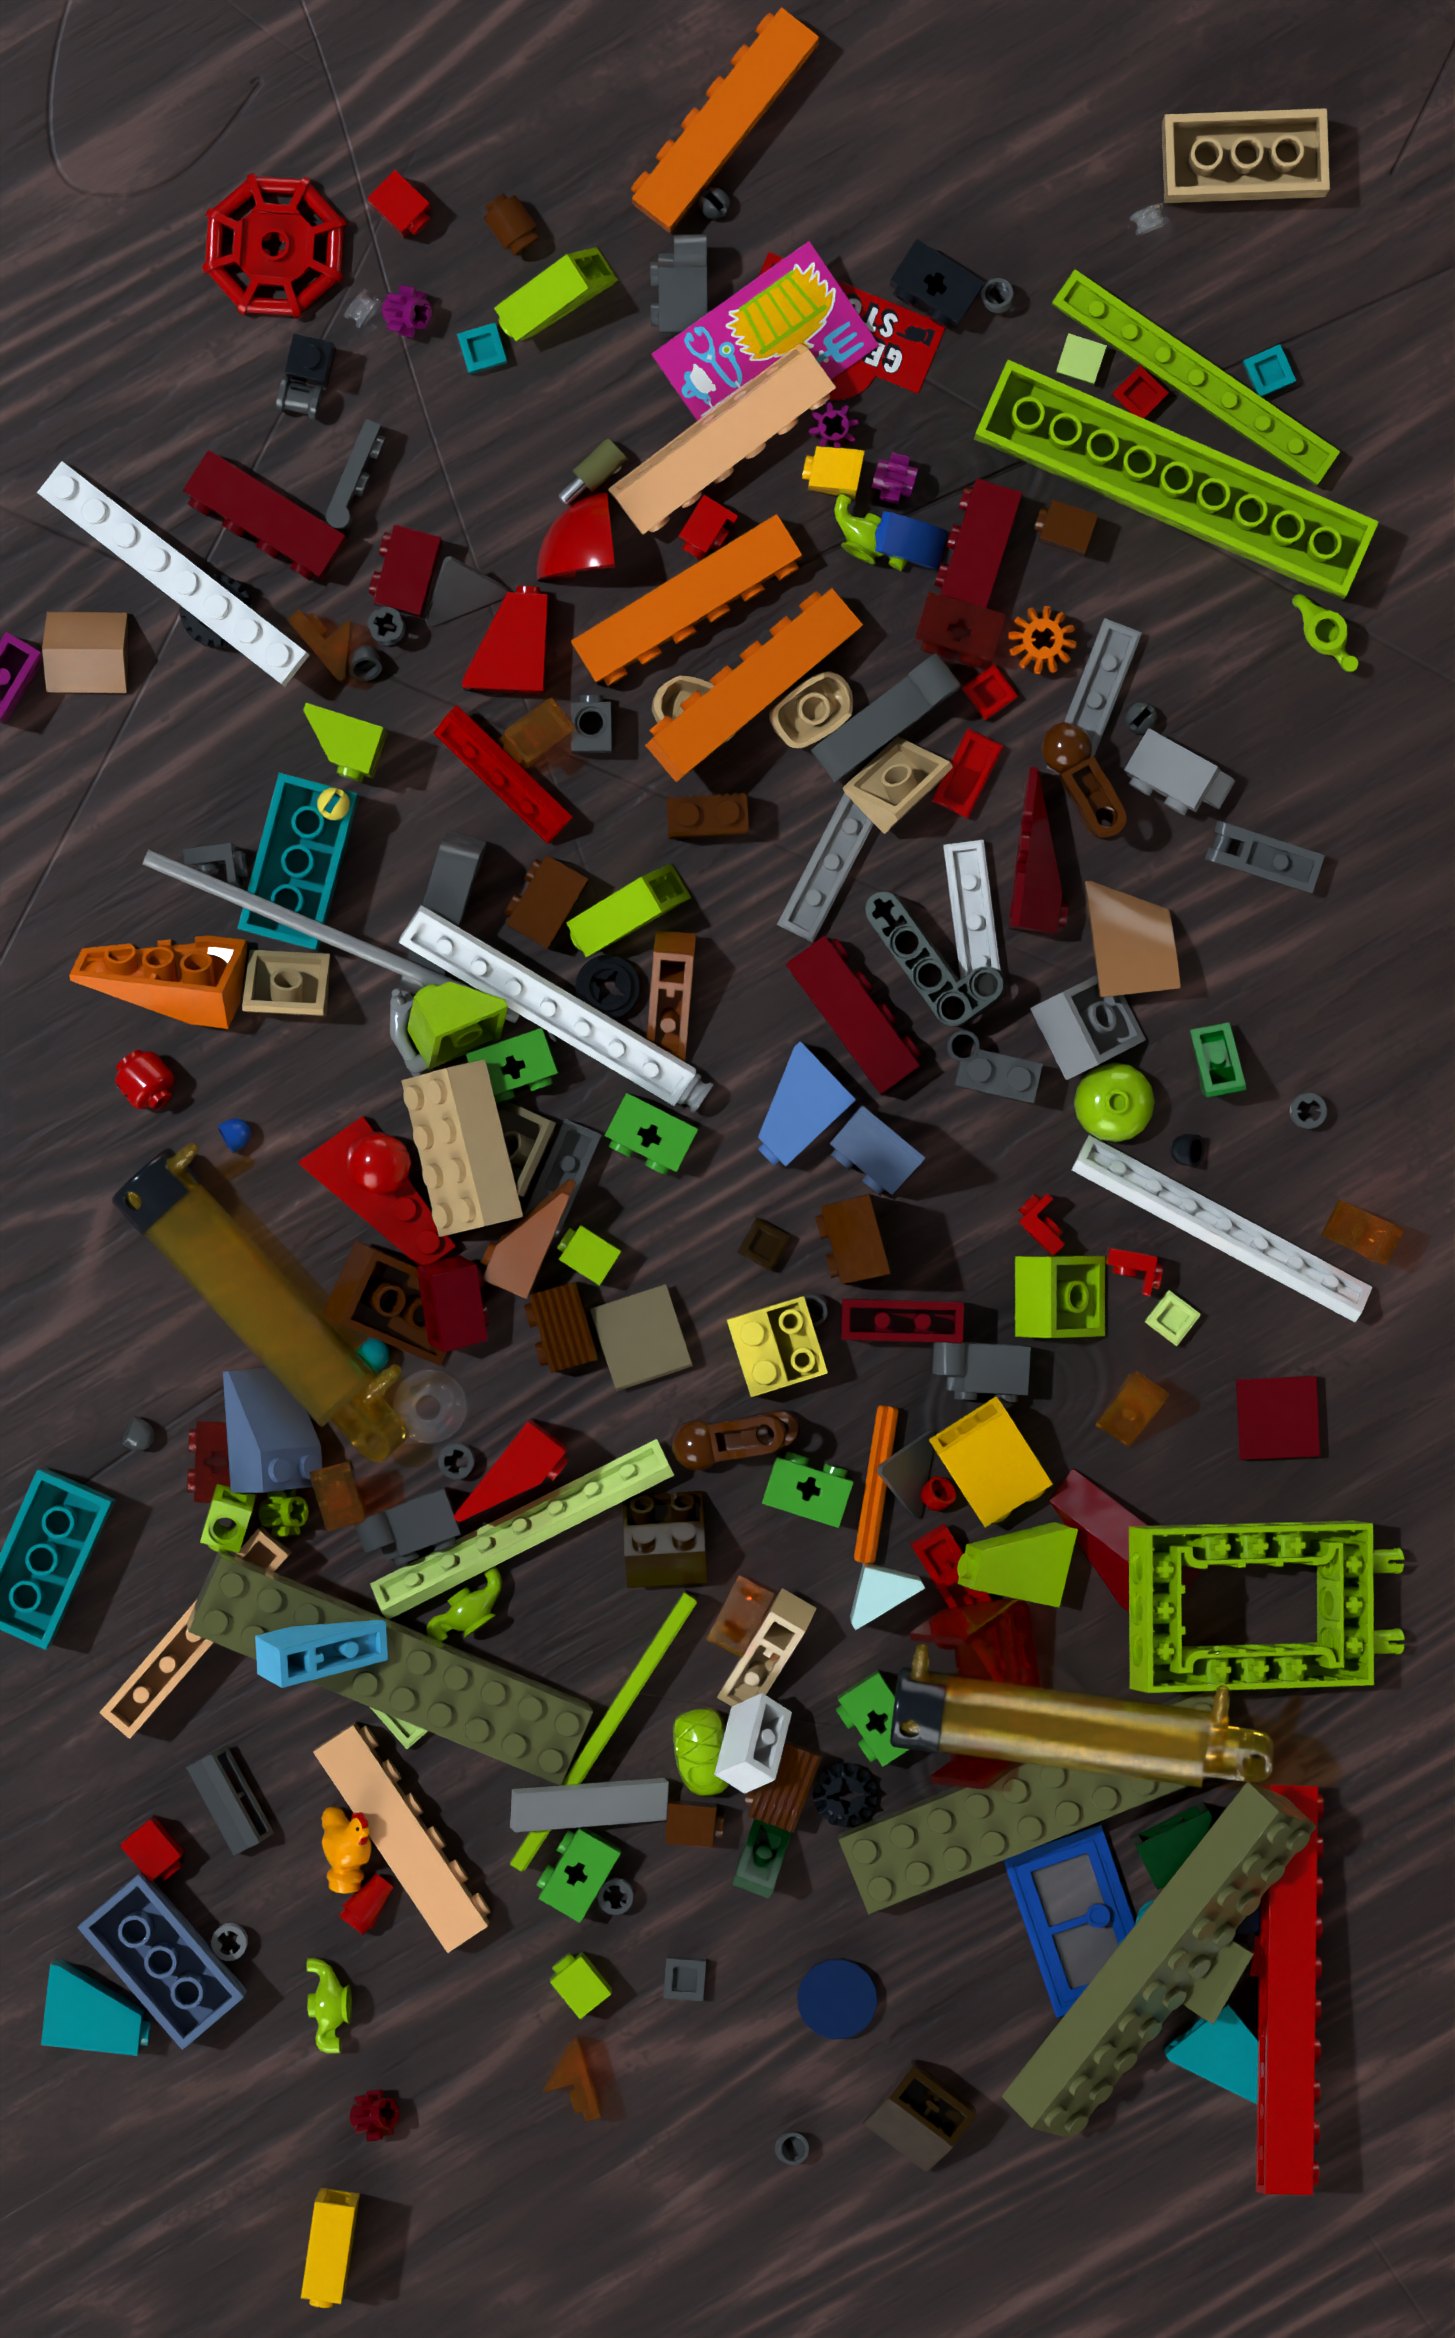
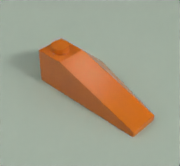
(183, 981)

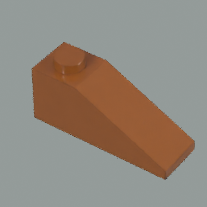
(671, 991)
(523, 1245)

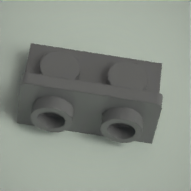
(212, 857)

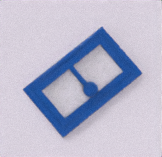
(1070, 1910)

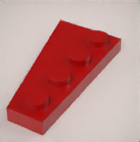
(397, 1215)

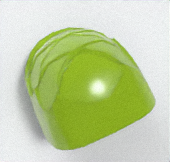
(697, 1747)

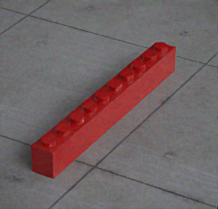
(1289, 2015)

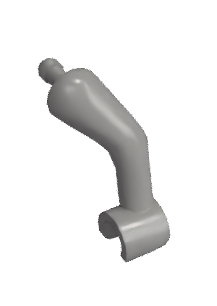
(399, 1017)

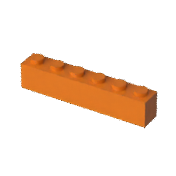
(724, 120)
(686, 600)
(753, 685)

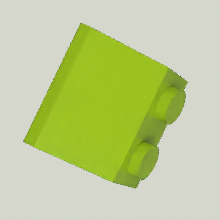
(347, 741)
(454, 1021)
(1059, 1296)

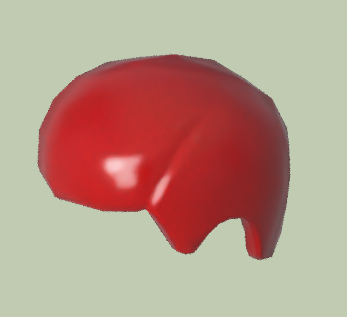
(378, 1162)

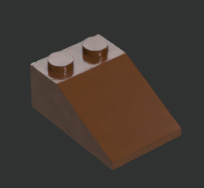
(853, 1239)
(382, 1300)

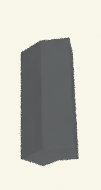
(229, 1800)

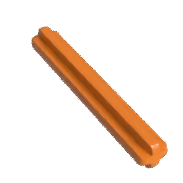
(875, 1487)

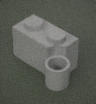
(1176, 774)

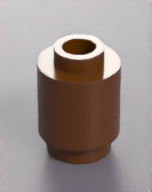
(511, 224)

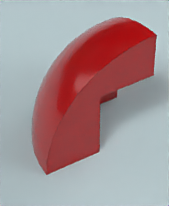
(578, 540)

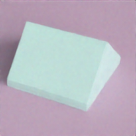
(880, 1591)

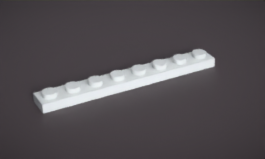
(173, 573)
(547, 1005)
(1222, 1228)

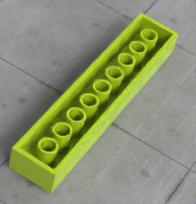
(1175, 480)

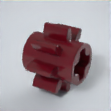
(374, 2115)

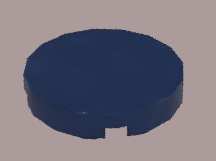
(837, 1998)

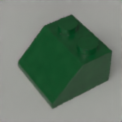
(1171, 1842)

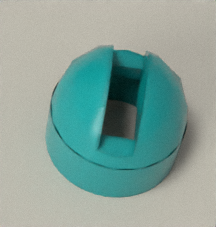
(374, 1354)

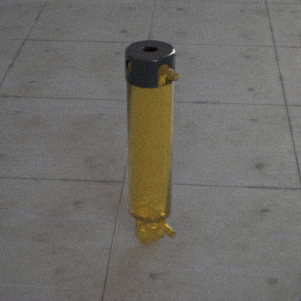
(261, 1303)
(1073, 1729)

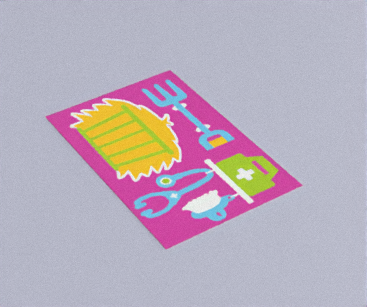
(759, 325)

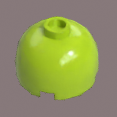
(1114, 1102)

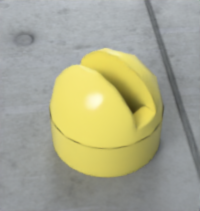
(340, 809)

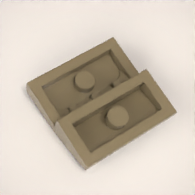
(641, 1337)

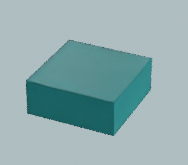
(482, 348)
(1269, 371)

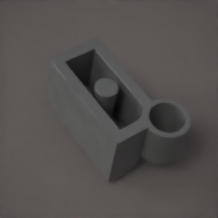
(681, 285)
(996, 1072)
(983, 1369)
(411, 1527)

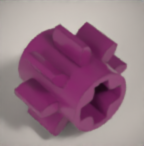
(406, 311)
(830, 416)
(894, 478)

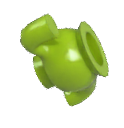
(860, 534)
(1325, 631)
(468, 1609)
(329, 2005)

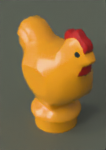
(346, 1849)

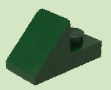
(761, 1858)

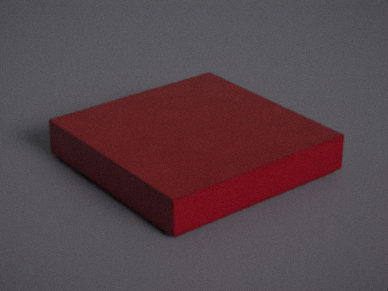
(1277, 1417)

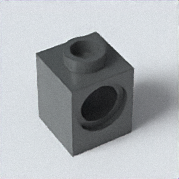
(598, 743)

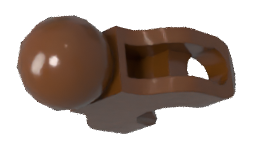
(1068, 751)
(702, 1444)

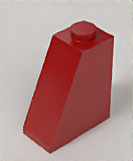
(514, 646)

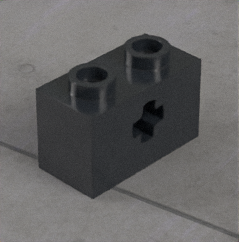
(958, 284)

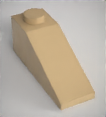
(768, 1649)

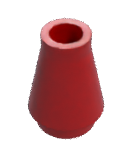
(366, 1905)

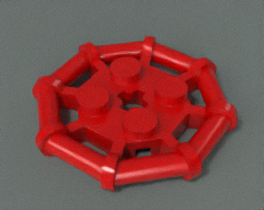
(258, 228)

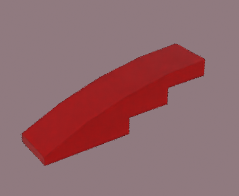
(940, 1558)

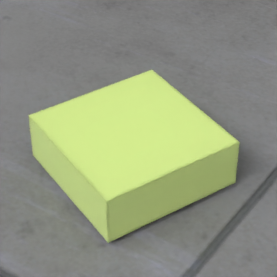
(1081, 359)
(1172, 1317)

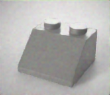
(1085, 1027)

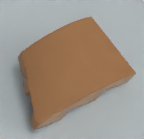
(1130, 943)

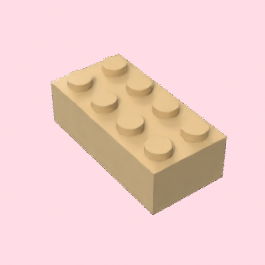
(1245, 155)
(461, 1148)

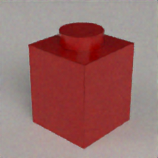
(400, 205)
(153, 1850)

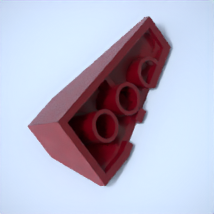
(1036, 882)
(1103, 1532)

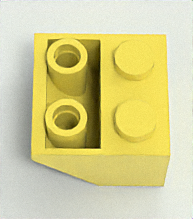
(777, 1346)

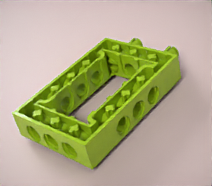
(1344, 1606)

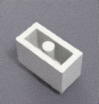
(753, 1743)

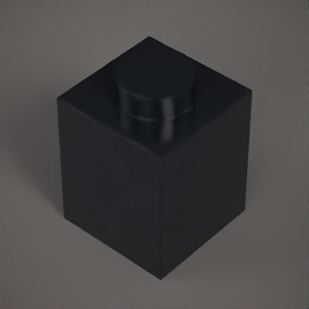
(310, 360)

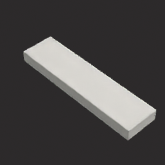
(972, 911)

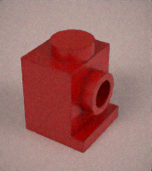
(706, 528)

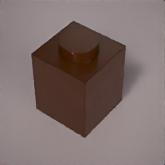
(1065, 527)
(693, 1823)

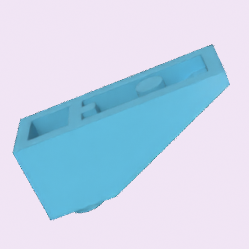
(319, 1650)

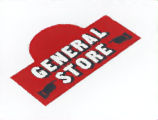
(904, 340)

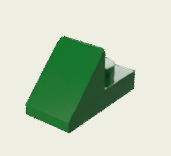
(1217, 1060)

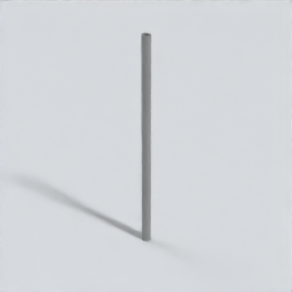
(300, 922)

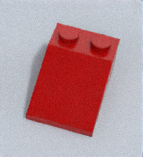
(522, 1466)

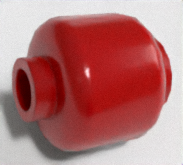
(144, 1080)

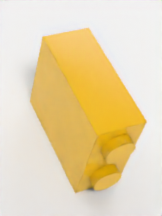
(991, 1462)
(330, 2247)

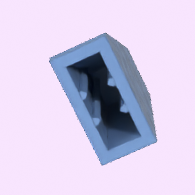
(802, 1107)

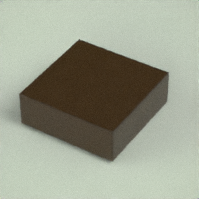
(764, 1244)

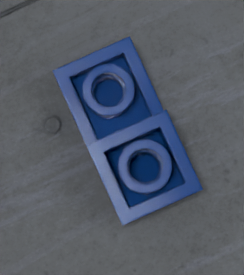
(910, 540)

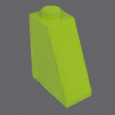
(555, 293)
(627, 910)
(1021, 1564)

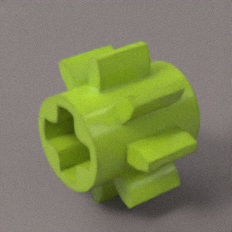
(283, 1512)

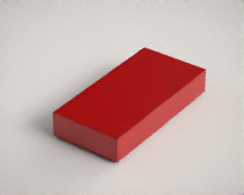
(969, 773)

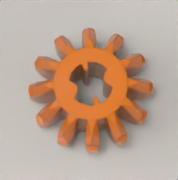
(1040, 626)

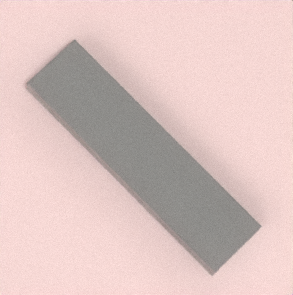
(1102, 680)
(826, 870)
(589, 1804)

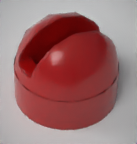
(944, 1488)

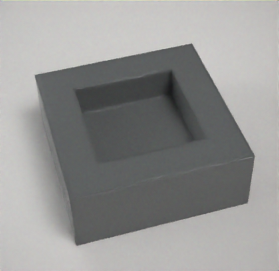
(684, 1978)

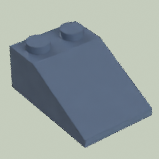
(875, 1151)
(267, 1434)

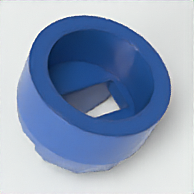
(235, 1133)

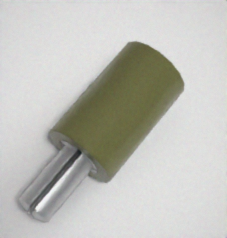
(594, 470)

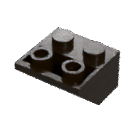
(664, 1539)
(920, 2116)

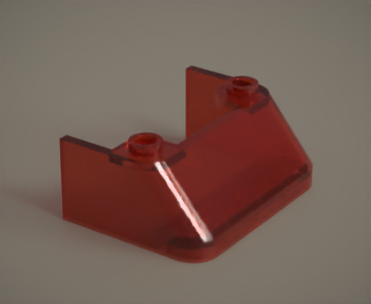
(991, 1645)

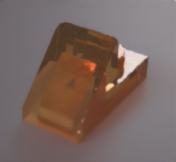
(334, 650)
(536, 733)
(1362, 1233)
(1132, 1408)
(338, 1496)
(740, 1616)
(573, 2069)

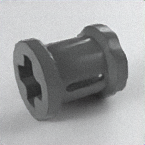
(299, 398)
(390, 637)

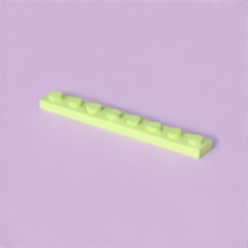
(522, 1529)

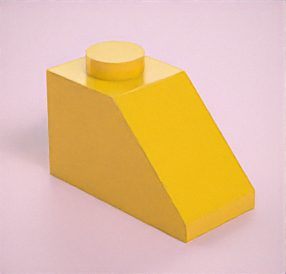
(834, 471)

